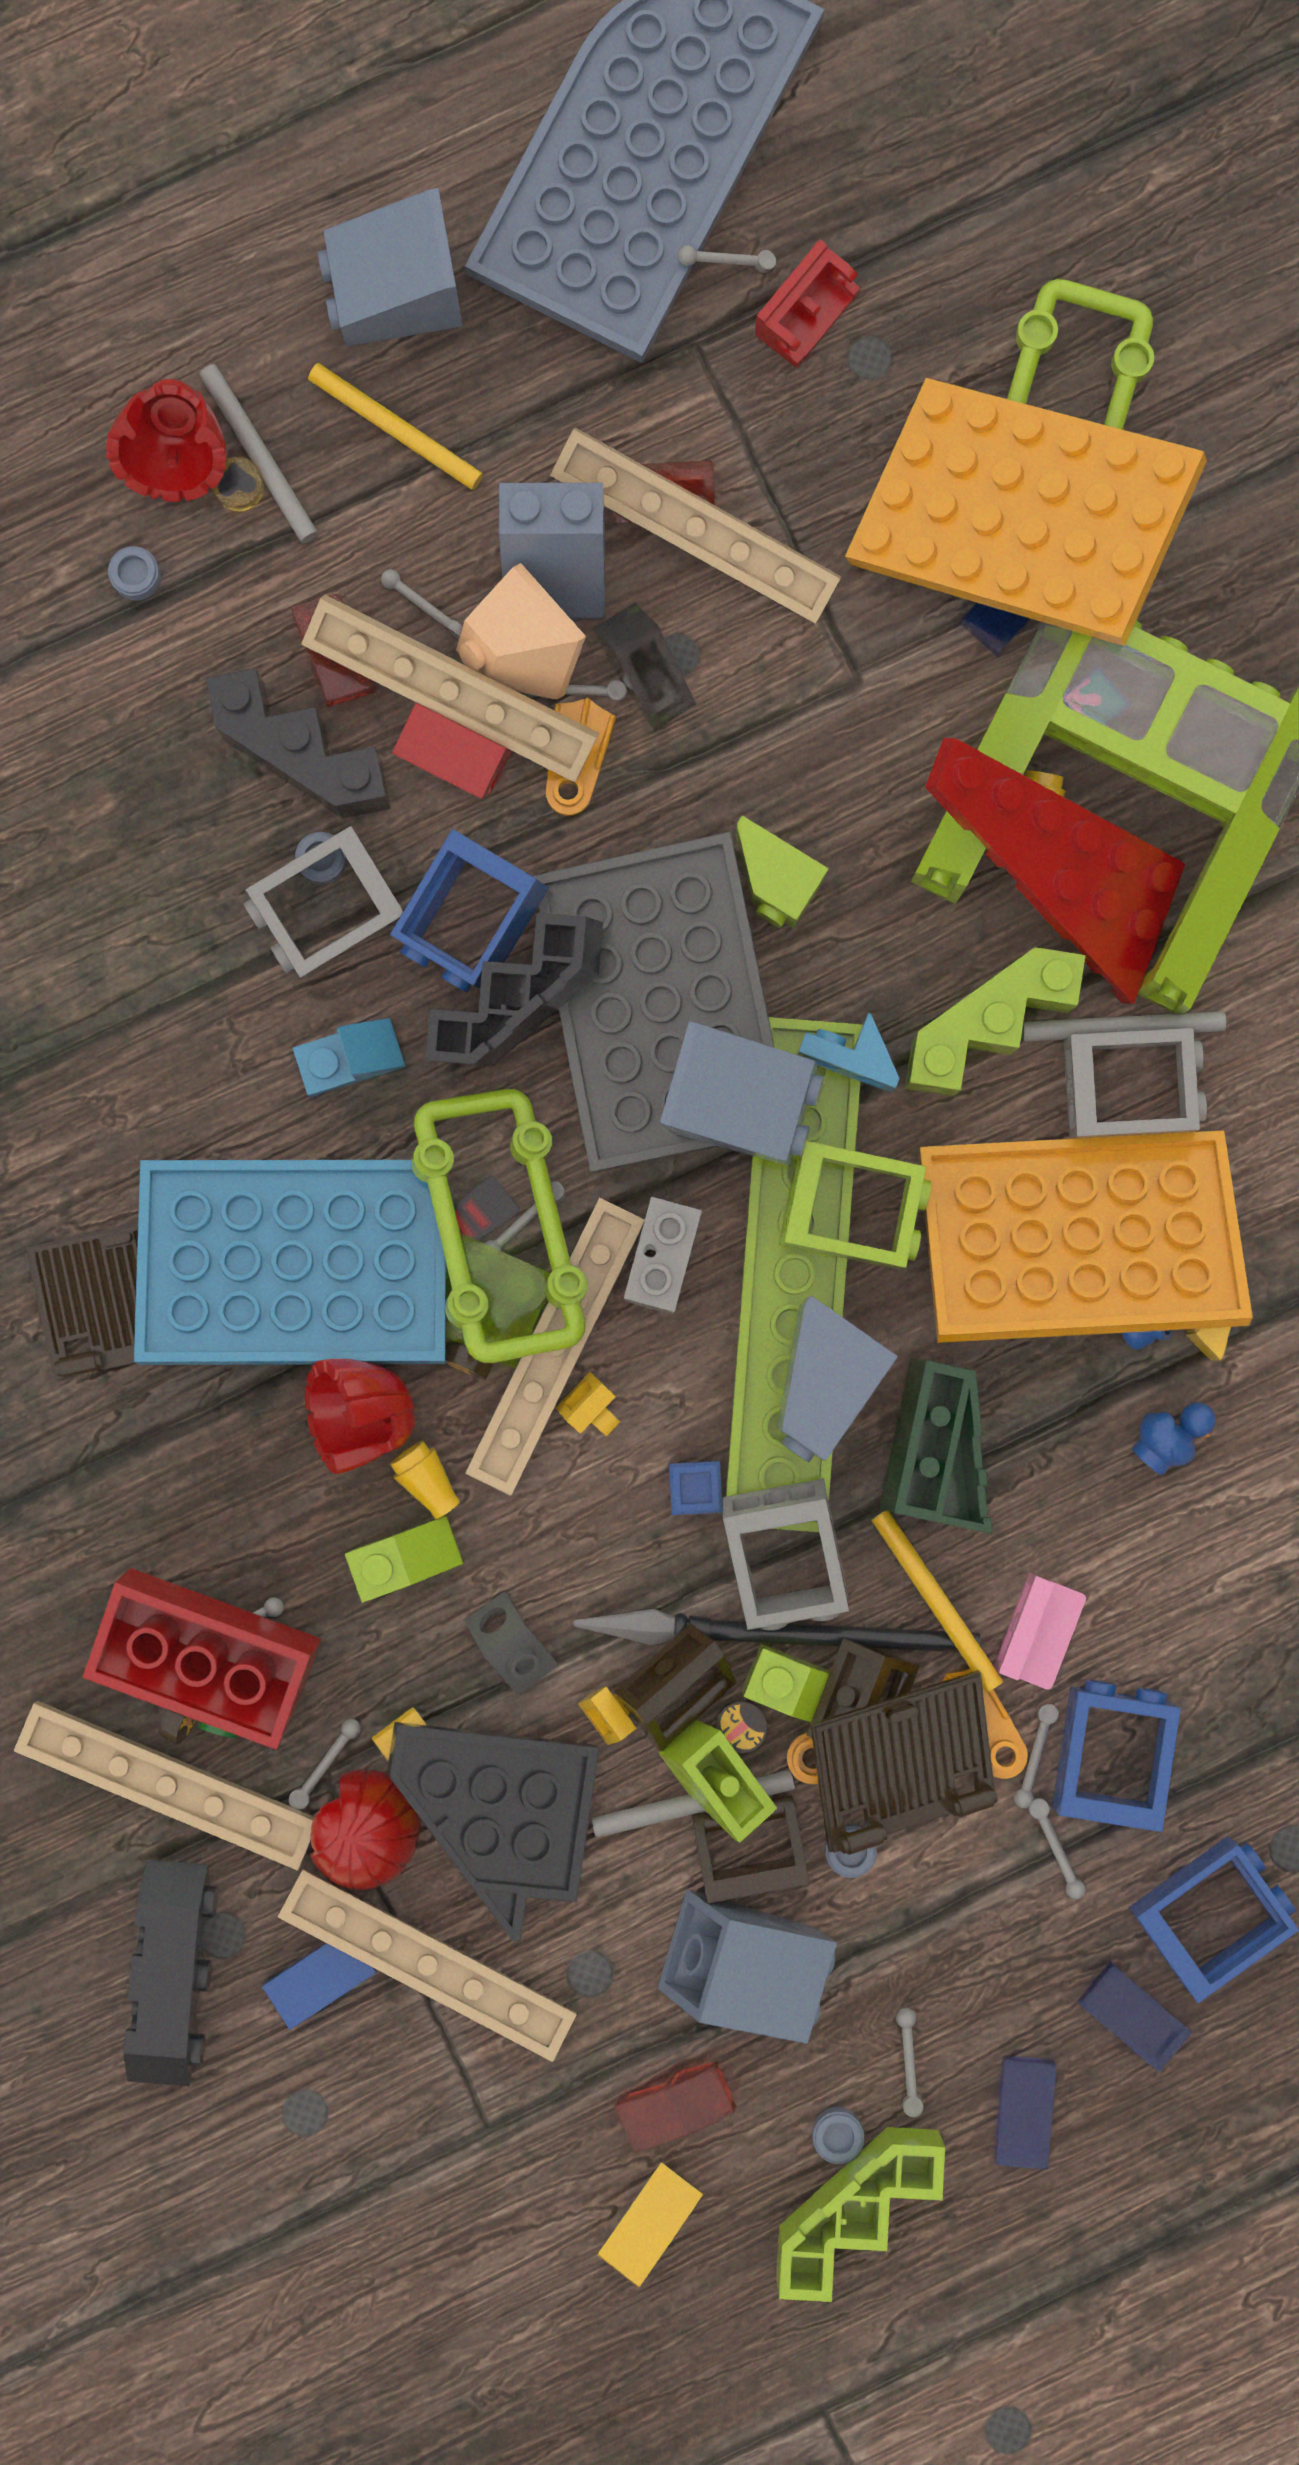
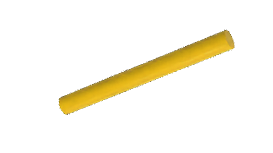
(395, 426)
(937, 1600)

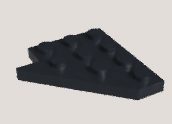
(501, 1809)

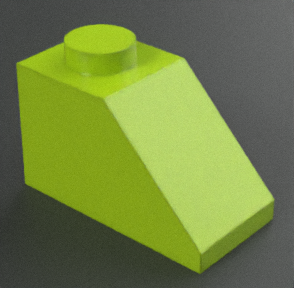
(777, 874)
(403, 1559)
(785, 1683)
(718, 1779)

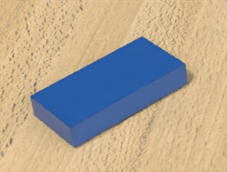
(314, 1983)

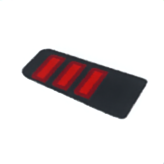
(484, 1209)

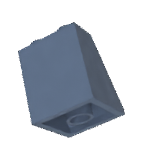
(391, 272)
(559, 540)
(741, 1095)
(827, 1379)
(747, 1968)

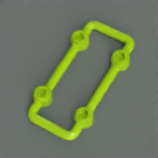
(1039, 331)
(467, 1302)

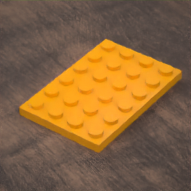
(1026, 510)
(1084, 1237)

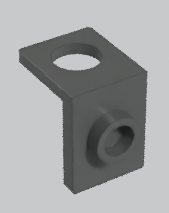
(513, 1647)

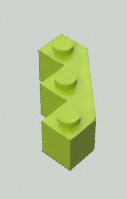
(992, 1017)
(854, 2208)

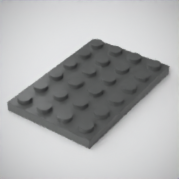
(669, 956)

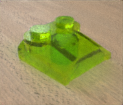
(512, 1289)

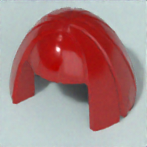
(167, 443)
(356, 1412)
(364, 1832)

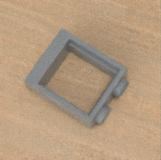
(264, 914)
(1081, 1086)
(670, 1233)
(775, 1509)

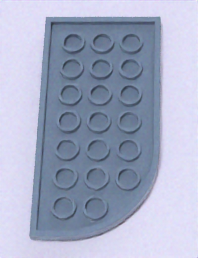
(640, 160)

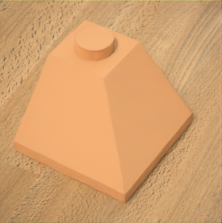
(521, 638)

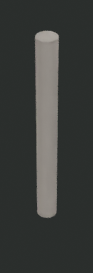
(258, 453)
(1061, 1029)
(675, 1808)

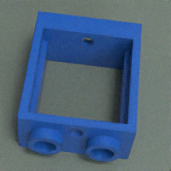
(434, 889)
(1105, 1808)
(1242, 1953)

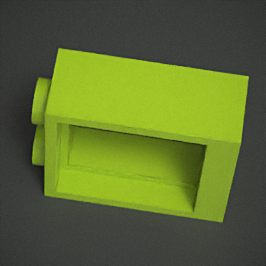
(802, 1198)

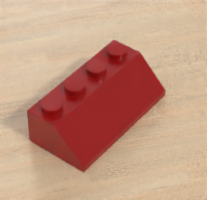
(201, 1657)

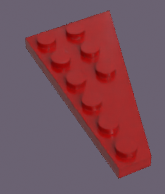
(1070, 864)

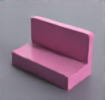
(1039, 1632)

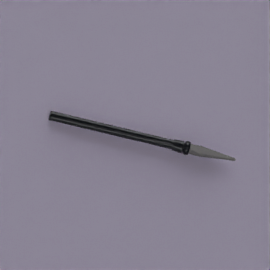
(658, 1627)

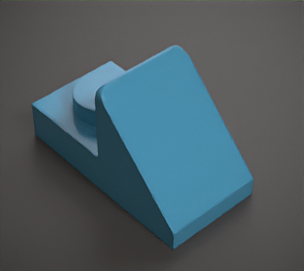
(349, 1056)
(867, 1062)

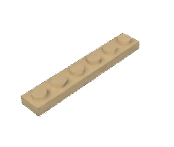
(698, 526)
(449, 688)
(543, 1376)
(166, 1784)
(427, 1965)

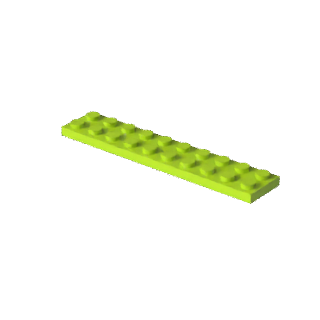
(783, 1276)

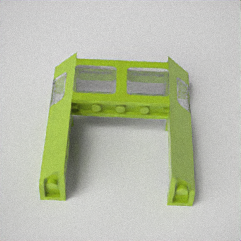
(1170, 726)

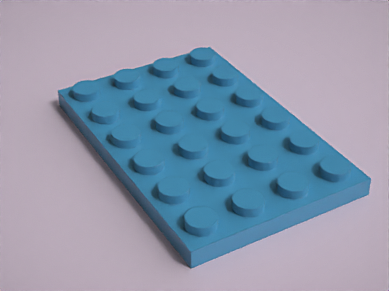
(287, 1263)

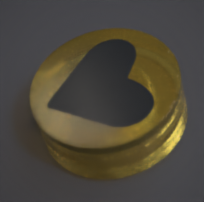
(240, 485)

